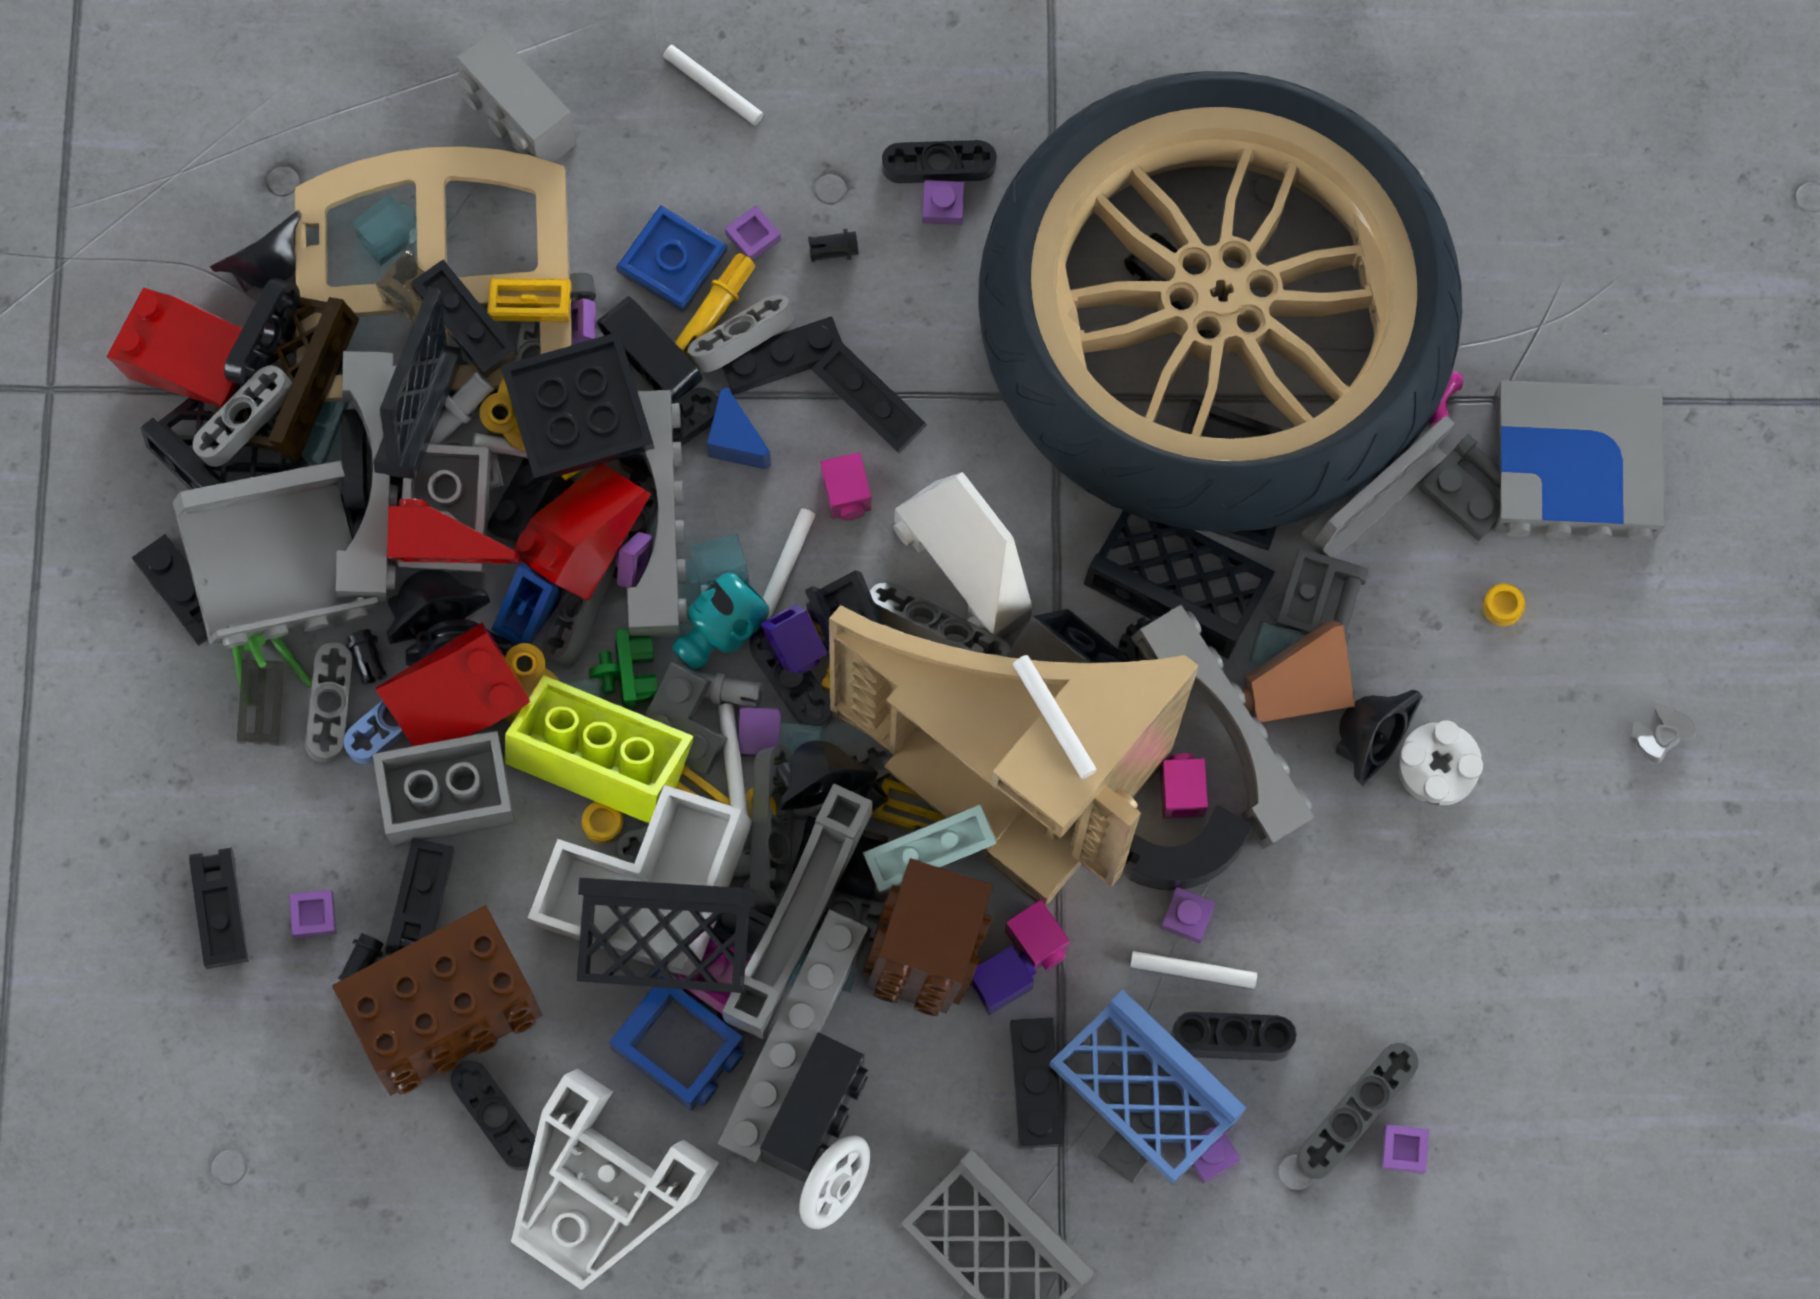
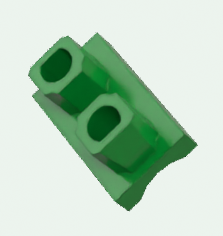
(628, 651)

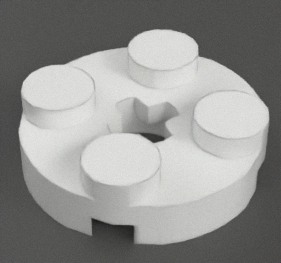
(1436, 786)

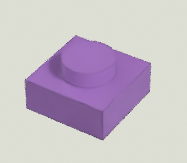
(943, 202)
(753, 233)
(583, 320)
(633, 559)
(312, 914)
(1188, 915)
(1405, 1149)
(1216, 1158)

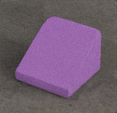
(758, 729)

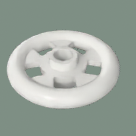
(834, 1182)

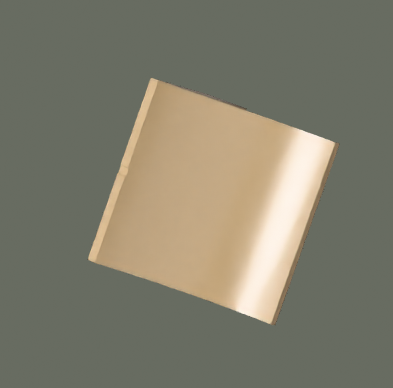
(974, 737)

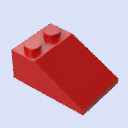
(176, 348)
(582, 530)
(430, 536)
(454, 690)

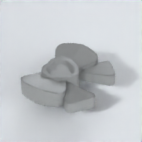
(1674, 729)

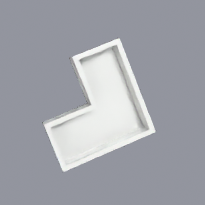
(685, 843)

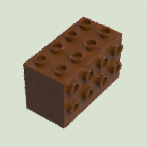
(928, 938)
(438, 1001)

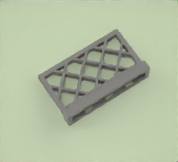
(1352, 517)
(1015, 1212)

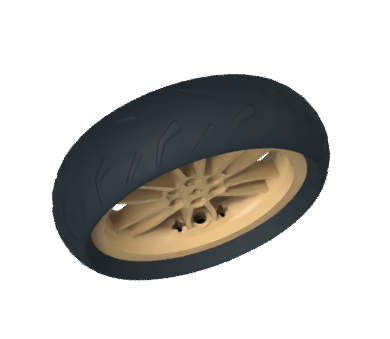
(1257, 126)

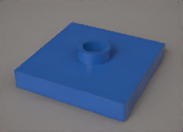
(671, 258)

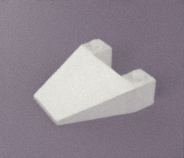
(970, 549)
(590, 1197)

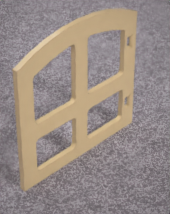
(430, 172)

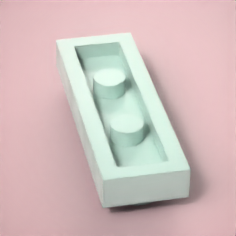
(933, 844)

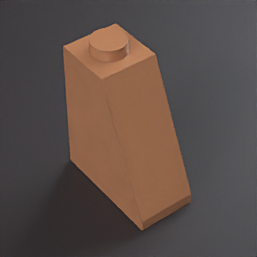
(1302, 678)

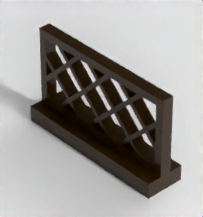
(309, 378)

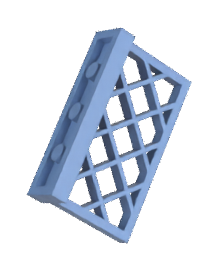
(1169, 1058)

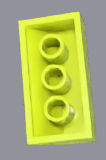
(596, 748)

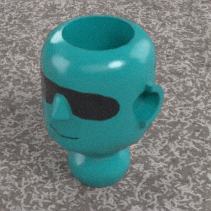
(721, 620)

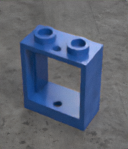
(643, 1019)

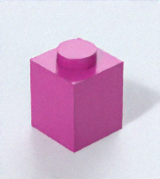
(846, 486)
(1183, 786)
(1038, 936)

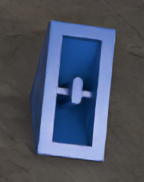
(734, 436)
(526, 606)

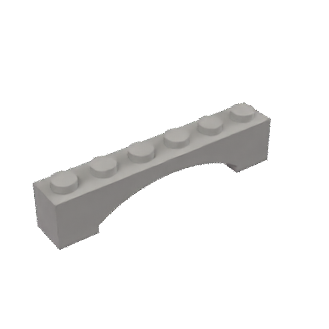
(363, 565)
(655, 601)
(1272, 799)
(800, 911)
(799, 1021)

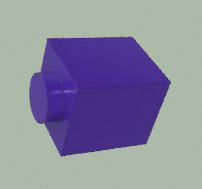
(794, 639)
(1003, 979)

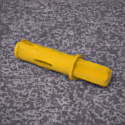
(717, 301)

